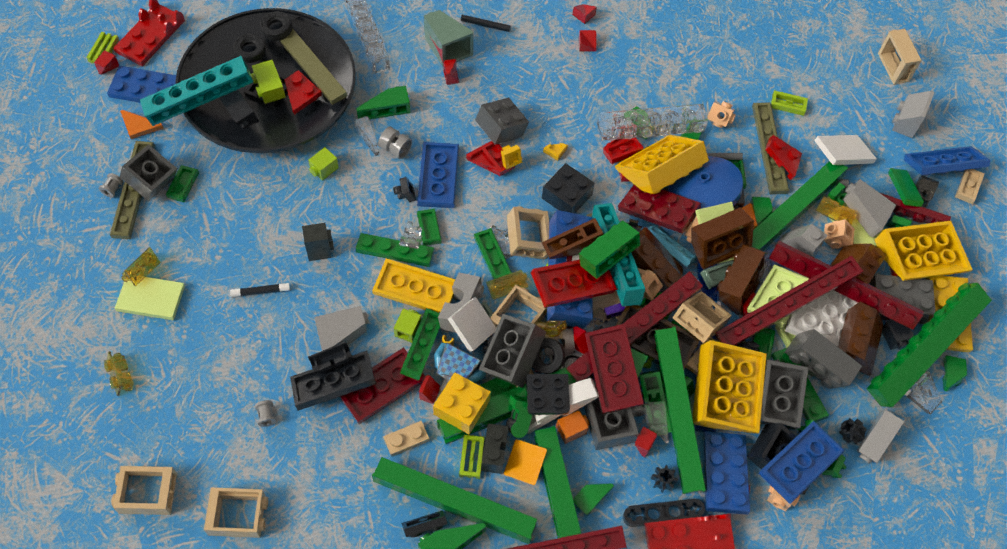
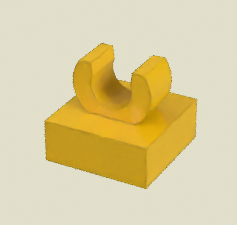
(511, 156)

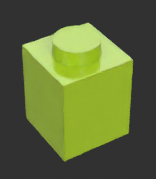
(323, 164)
(407, 325)

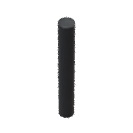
(482, 22)

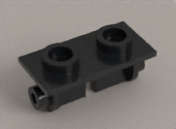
(322, 360)

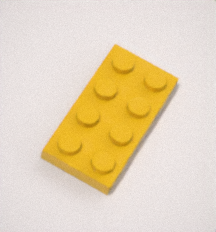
(413, 286)
(945, 288)

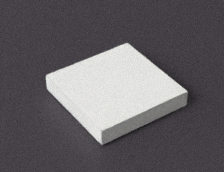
(472, 324)

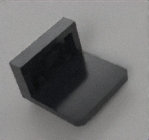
(547, 394)

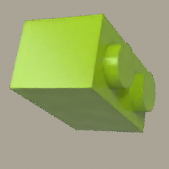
(268, 81)

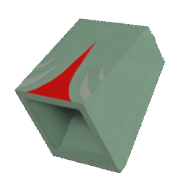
(447, 37)

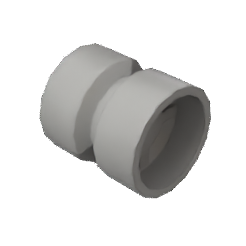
(396, 143)
(567, 342)

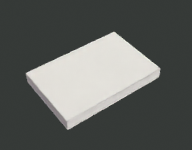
(845, 149)

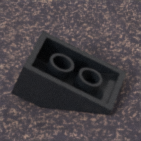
(769, 443)

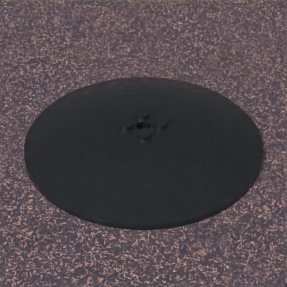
(277, 125)

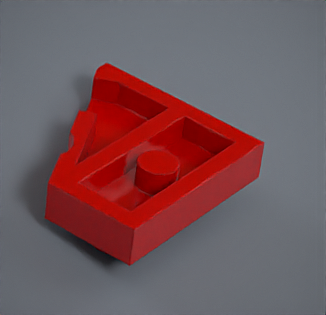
(301, 91)
(621, 149)
(784, 155)
(489, 158)

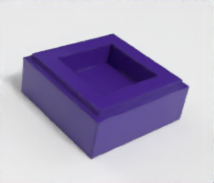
(614, 310)

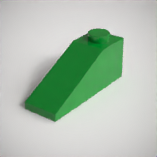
(388, 103)
(653, 389)
(452, 538)

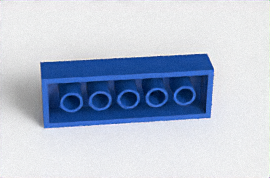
(578, 312)

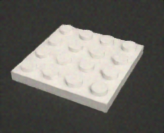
(823, 315)

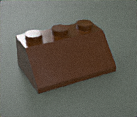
(722, 237)
(866, 255)
(655, 257)
(741, 278)
(861, 335)

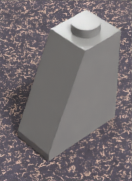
(870, 205)
(806, 239)
(341, 326)
(879, 436)

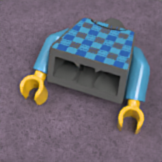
(452, 359)

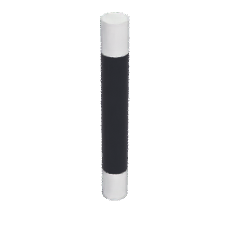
(260, 290)

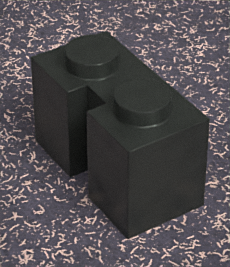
(318, 241)
(494, 448)

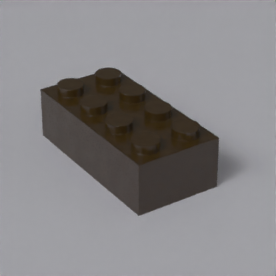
(647, 345)

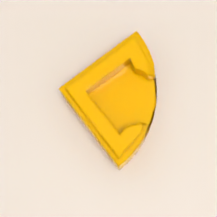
(555, 150)

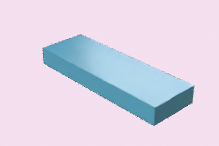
(673, 247)

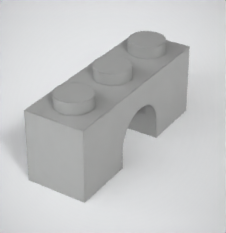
(464, 289)

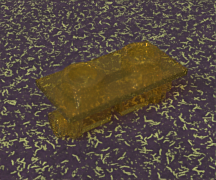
(835, 211)
(141, 267)
(503, 285)
(118, 380)

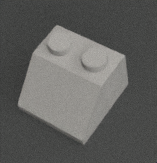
(912, 113)

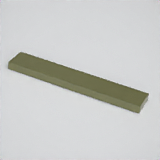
(314, 68)
(766, 128)
(128, 204)

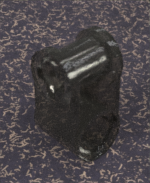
(926, 188)

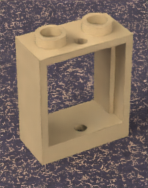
(899, 71)
(522, 247)
(524, 297)
(708, 320)
(165, 496)
(214, 510)

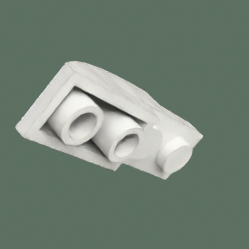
(579, 395)

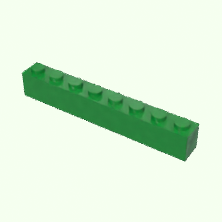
(928, 344)

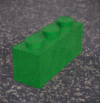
(609, 249)

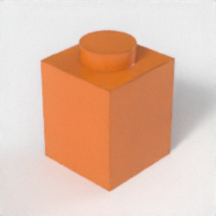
(572, 426)

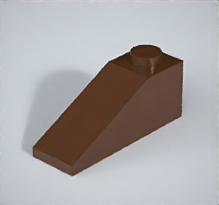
(573, 240)

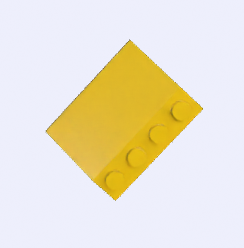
(663, 162)
(923, 250)
(729, 387)

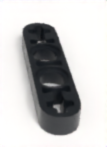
(662, 508)

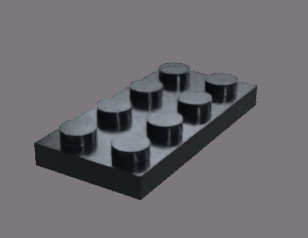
(340, 380)

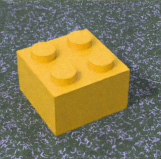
(461, 403)

